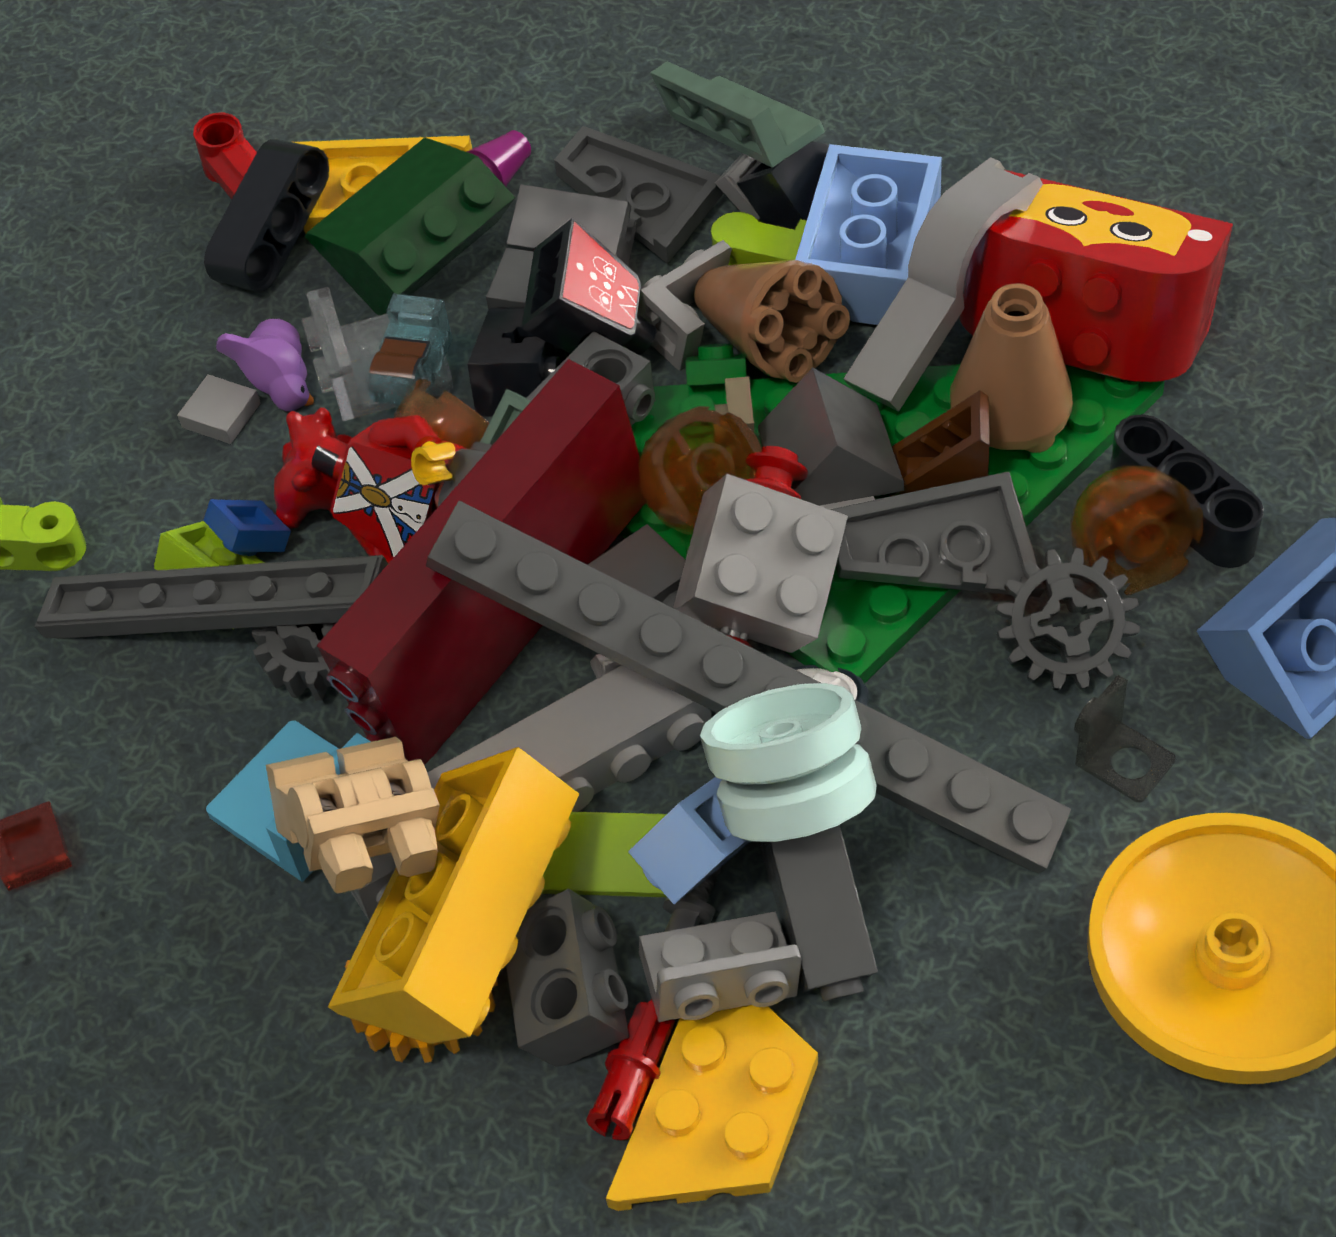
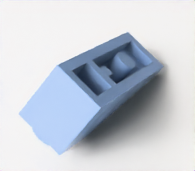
(687, 844)

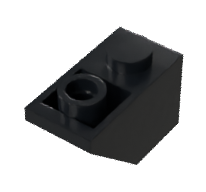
(787, 190)

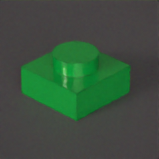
(714, 365)

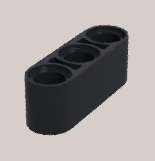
(266, 215)
(1229, 509)

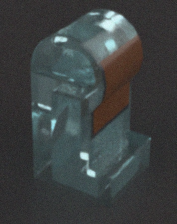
(410, 347)

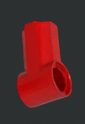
(223, 150)

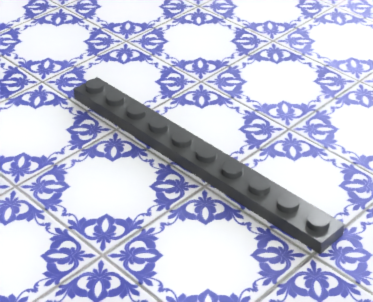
(723, 671)

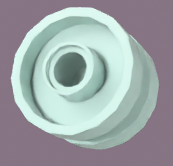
(789, 762)

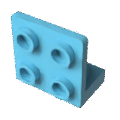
(246, 801)

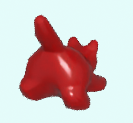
(297, 484)

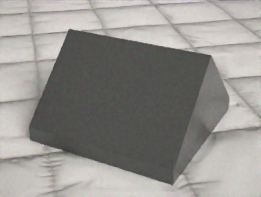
(836, 439)

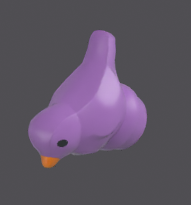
(271, 362)

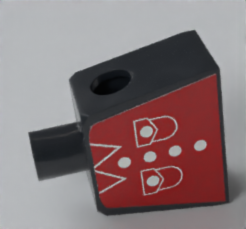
(583, 289)

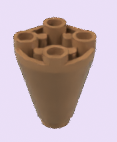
(775, 313)
(1020, 369)

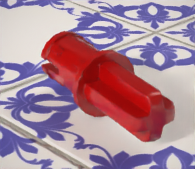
(630, 1072)

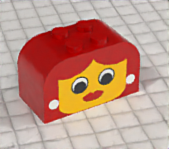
(1119, 276)

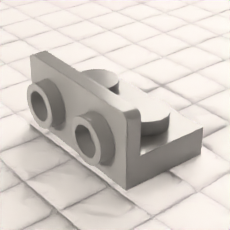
(719, 967)

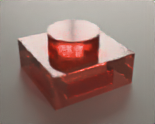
(31, 846)

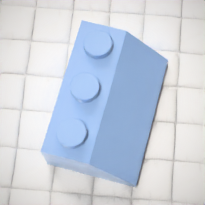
(867, 223)

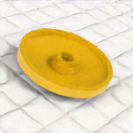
(1221, 947)

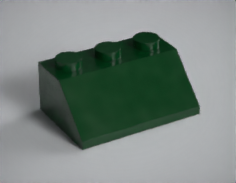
(410, 221)

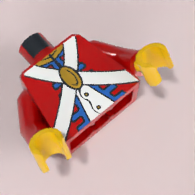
(386, 480)

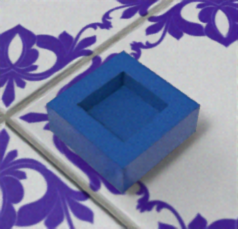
(246, 526)

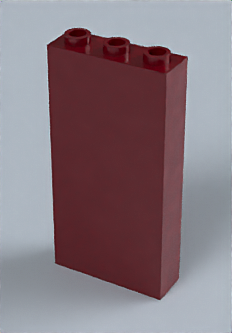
(428, 648)

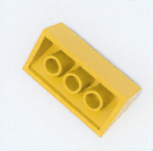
(451, 930)

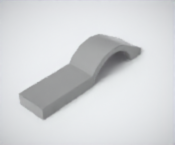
(935, 281)

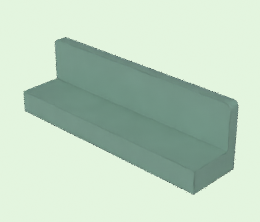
(735, 114)

